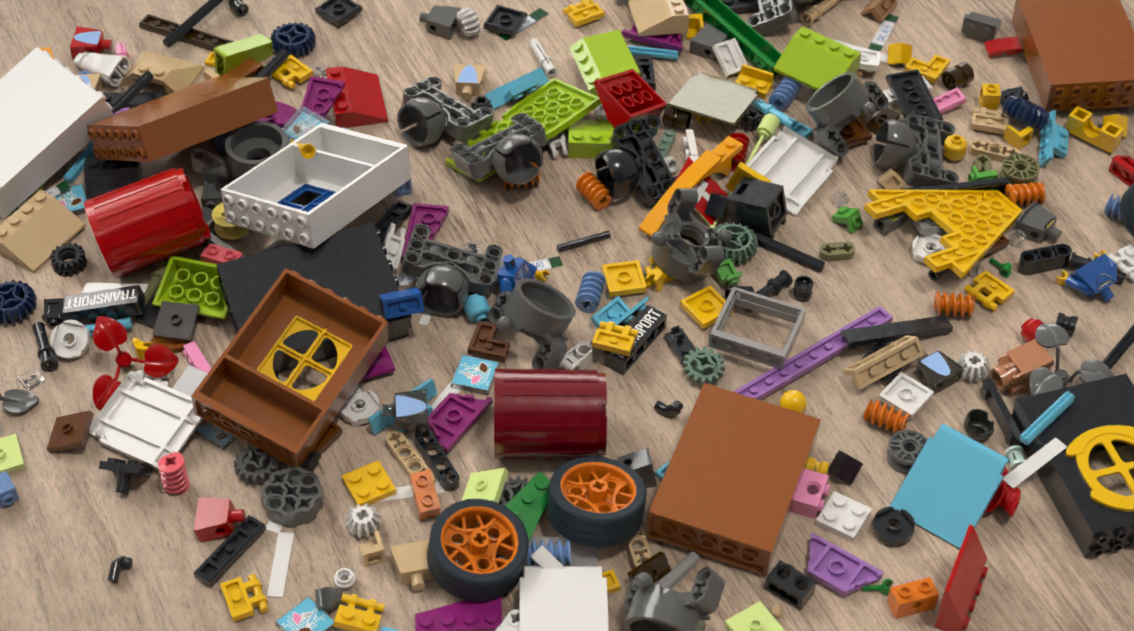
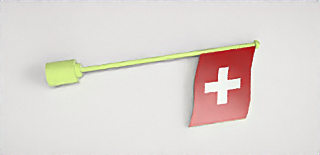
(764, 131)

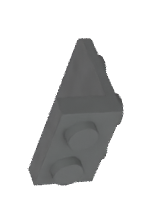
(980, 26)

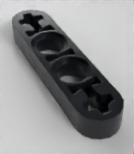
(439, 458)

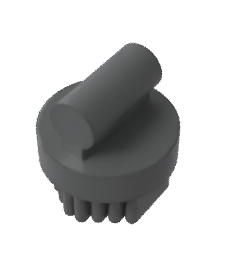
(328, 598)

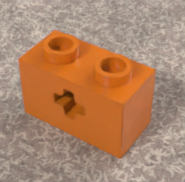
(424, 494)
(912, 597)

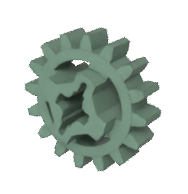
(703, 366)

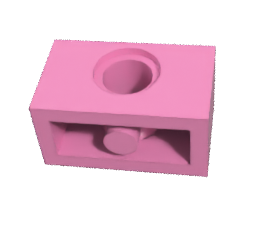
(810, 493)

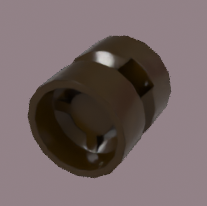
(957, 76)
(681, 121)

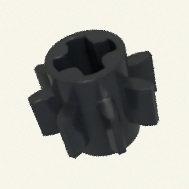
(481, 101)
(751, 120)

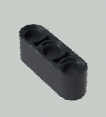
(1044, 259)

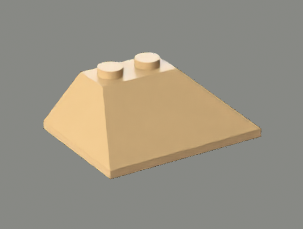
(167, 71)

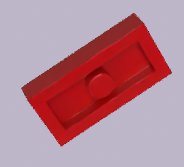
(1123, 168)

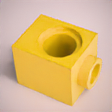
(990, 96)

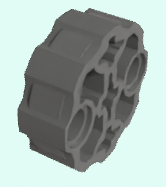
(292, 503)

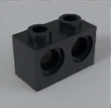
(788, 588)

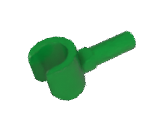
(1004, 268)
(883, 588)

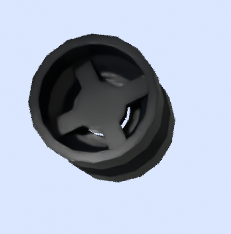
(803, 288)
(1067, 323)

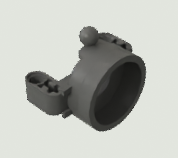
(839, 104)
(249, 144)
(678, 257)
(538, 313)
(668, 610)

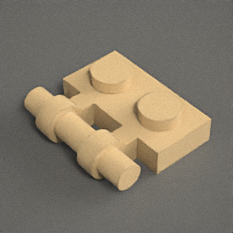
(989, 120)

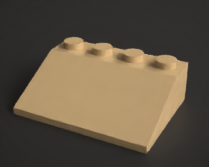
(659, 16)
(37, 230)

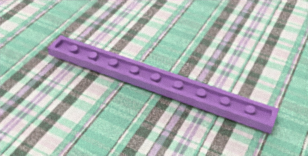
(809, 358)

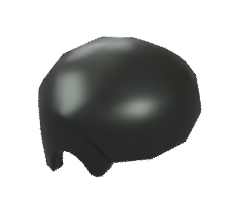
(978, 425)

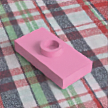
(949, 100)

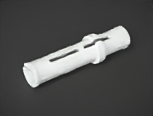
(544, 60)

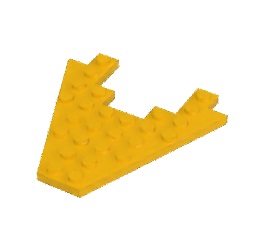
(969, 217)

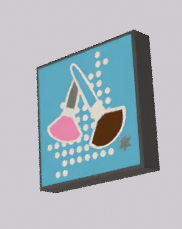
(74, 199)

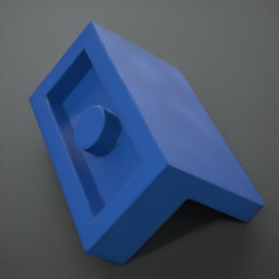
(402, 303)

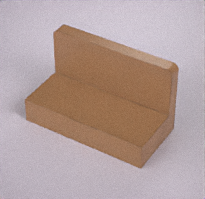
(879, 8)

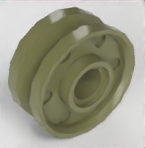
(1020, 169)

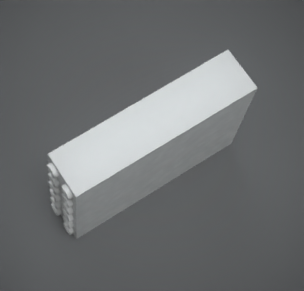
(42, 124)

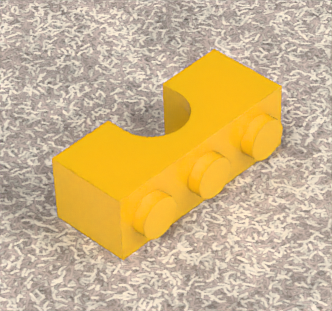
(1081, 126)

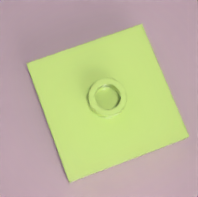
(10, 454)
(486, 485)
(753, 619)

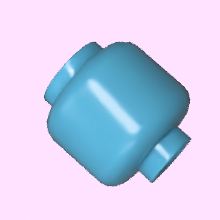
(477, 308)

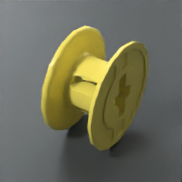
(224, 229)

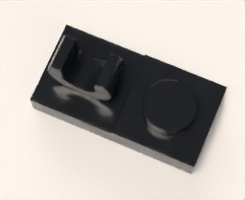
(679, 343)

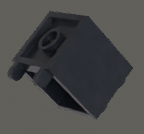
(758, 205)

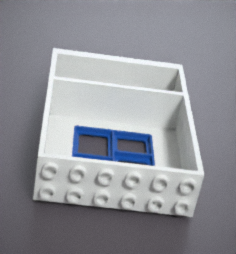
(347, 170)

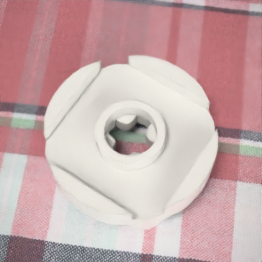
(922, 244)
(65, 330)
(360, 416)

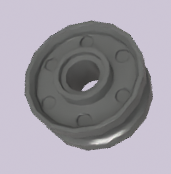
(904, 449)

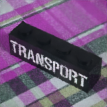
(106, 303)
(650, 325)

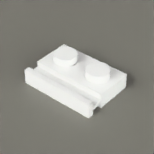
(729, 57)

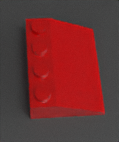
(627, 97)
(360, 100)
(963, 584)

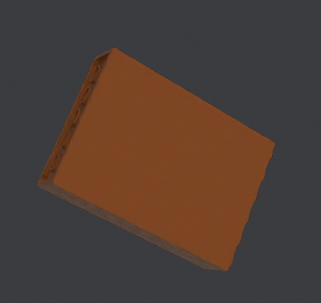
(1077, 52)
(182, 119)
(733, 479)

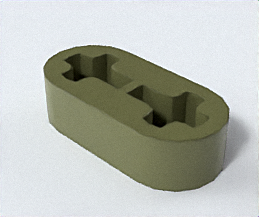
(986, 160)
(837, 251)

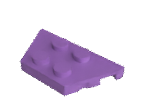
(838, 568)

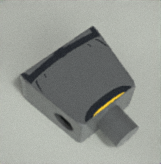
(1038, 224)

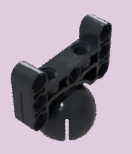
(630, 163)

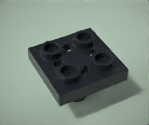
(125, 471)

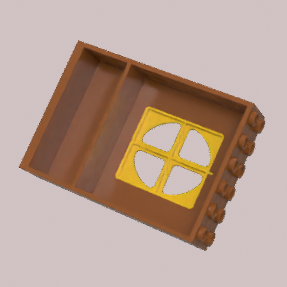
(270, 414)

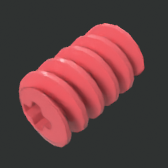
(173, 473)

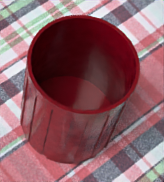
(549, 413)

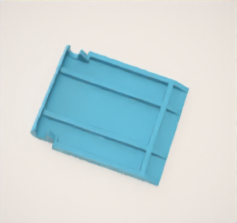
(951, 484)

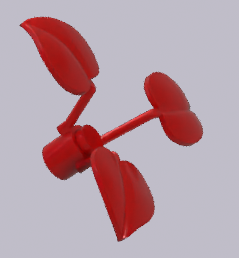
(110, 334)

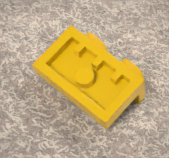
(756, 79)

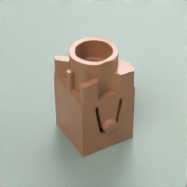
(1017, 365)

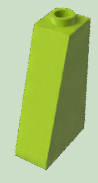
(235, 53)

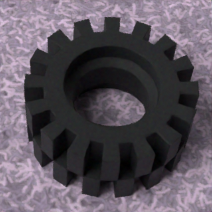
(72, 266)

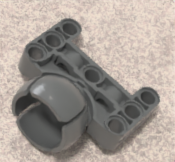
(773, 15)
(435, 111)
(917, 147)
(505, 152)
(448, 271)

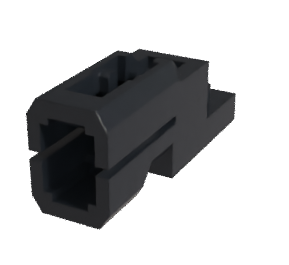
(646, 68)

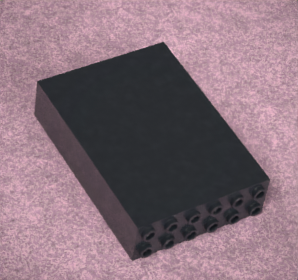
(347, 263)

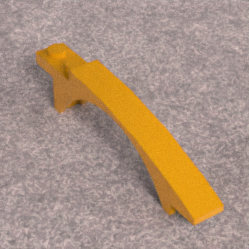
(708, 163)

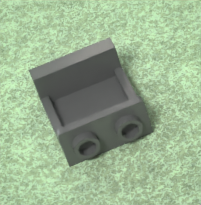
(212, 186)

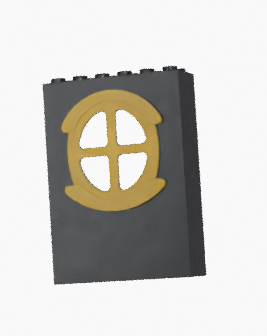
(1093, 422)

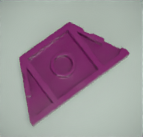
(666, 41)
(455, 417)

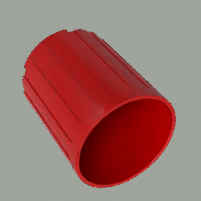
(147, 221)

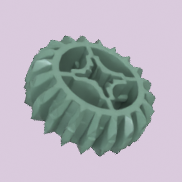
(740, 237)

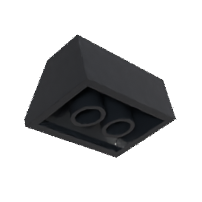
(108, 175)

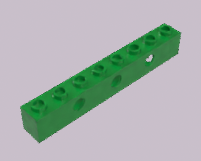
(728, 22)

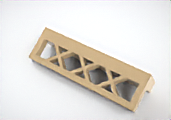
(885, 361)

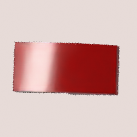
(1006, 45)

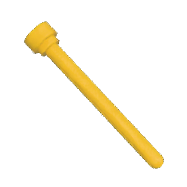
(306, 150)

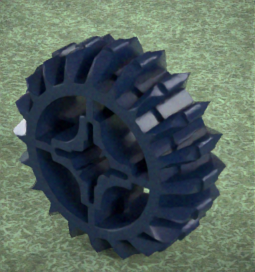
(294, 38)
(1026, 112)
(12, 306)

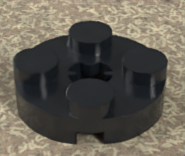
(888, 535)

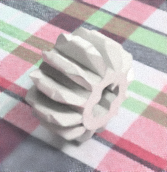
(468, 22)
(974, 366)
(363, 520)

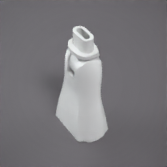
(108, 66)

